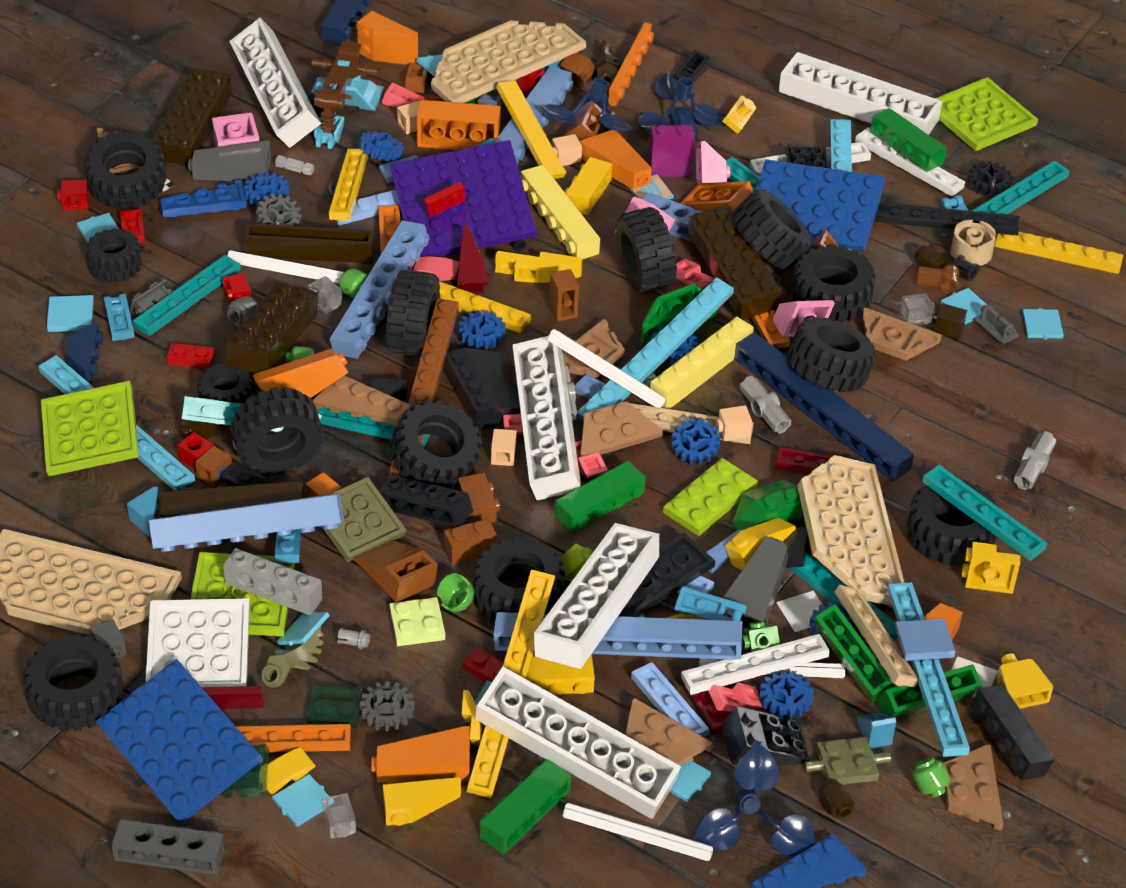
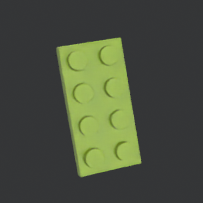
(709, 496)

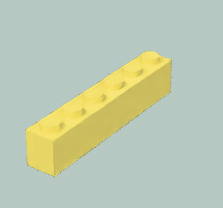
(560, 213)
(700, 363)

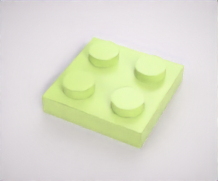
(417, 621)

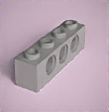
(273, 581)

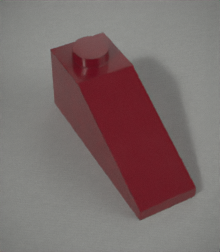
(472, 272)

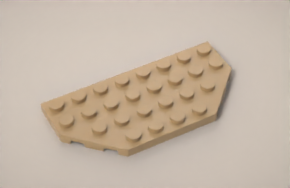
(501, 56)
(851, 526)
(77, 585)

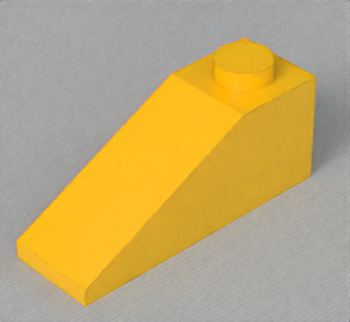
(746, 542)
(414, 800)

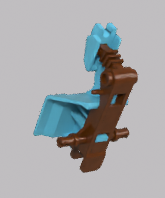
(340, 89)

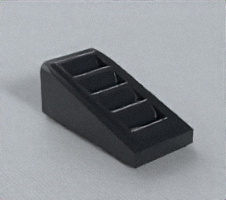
(695, 57)

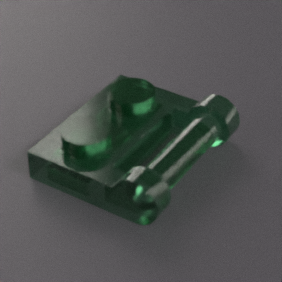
(334, 711)

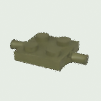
(847, 761)

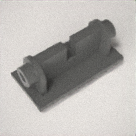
(144, 301)
(996, 326)

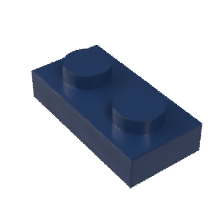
(683, 116)

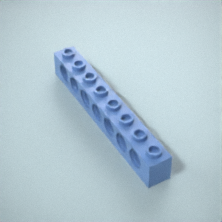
(374, 295)

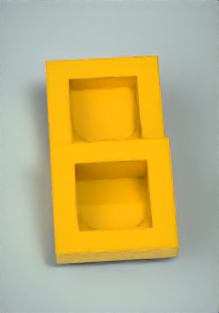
(468, 713)
(287, 767)

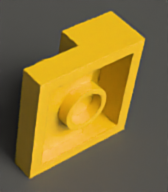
(990, 569)

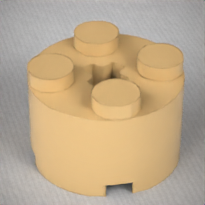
(973, 241)

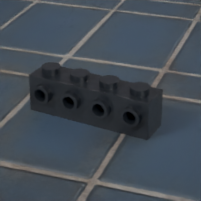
(426, 501)
(1012, 732)

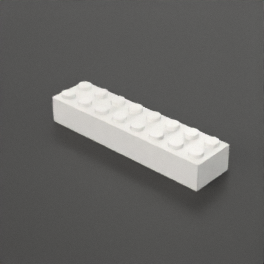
(275, 83)
(855, 92)
(546, 418)
(596, 596)
(577, 742)

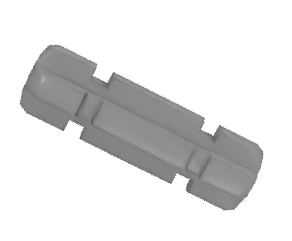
(294, 165)

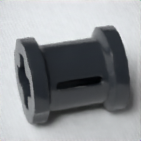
(966, 268)

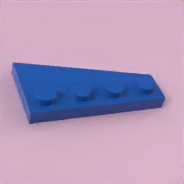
(203, 201)
(815, 867)

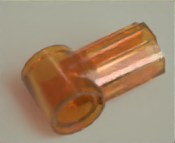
(945, 278)

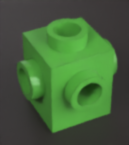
(759, 637)

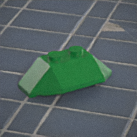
(666, 308)
(767, 503)

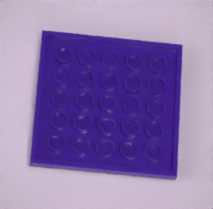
(494, 194)

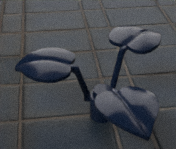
(682, 90)
(598, 95)
(755, 771)

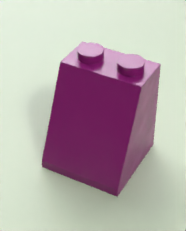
(671, 150)

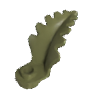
(292, 657)

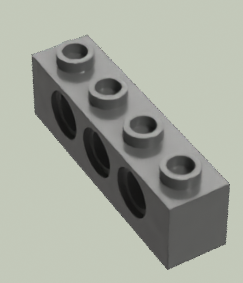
(168, 846)

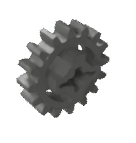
(278, 211)
(387, 706)

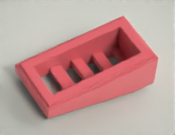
(399, 96)

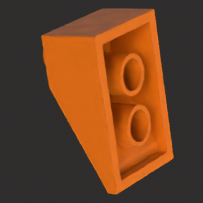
(386, 40)
(714, 195)

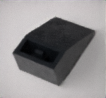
(807, 156)
(776, 733)

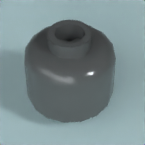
(241, 309)

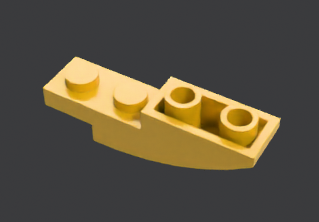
(536, 269)

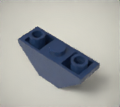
(83, 351)

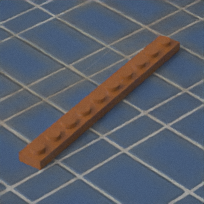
(432, 358)

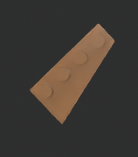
(361, 400)

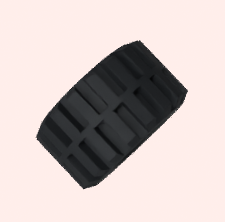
(113, 255)
(225, 384)

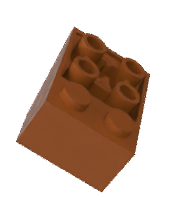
(399, 569)

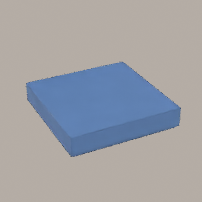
(924, 639)

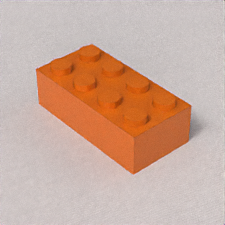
(456, 124)

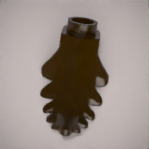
(605, 62)

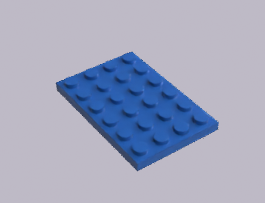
(826, 199)
(179, 741)

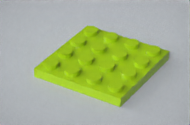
(984, 114)
(89, 428)
(209, 583)

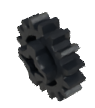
(989, 178)

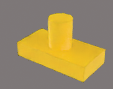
(739, 114)

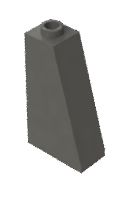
(231, 162)
(759, 582)

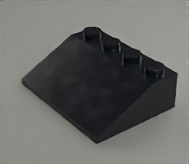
(483, 384)

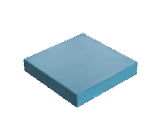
(70, 313)

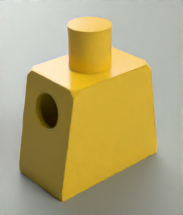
(1024, 681)

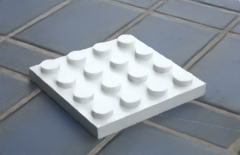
(203, 636)

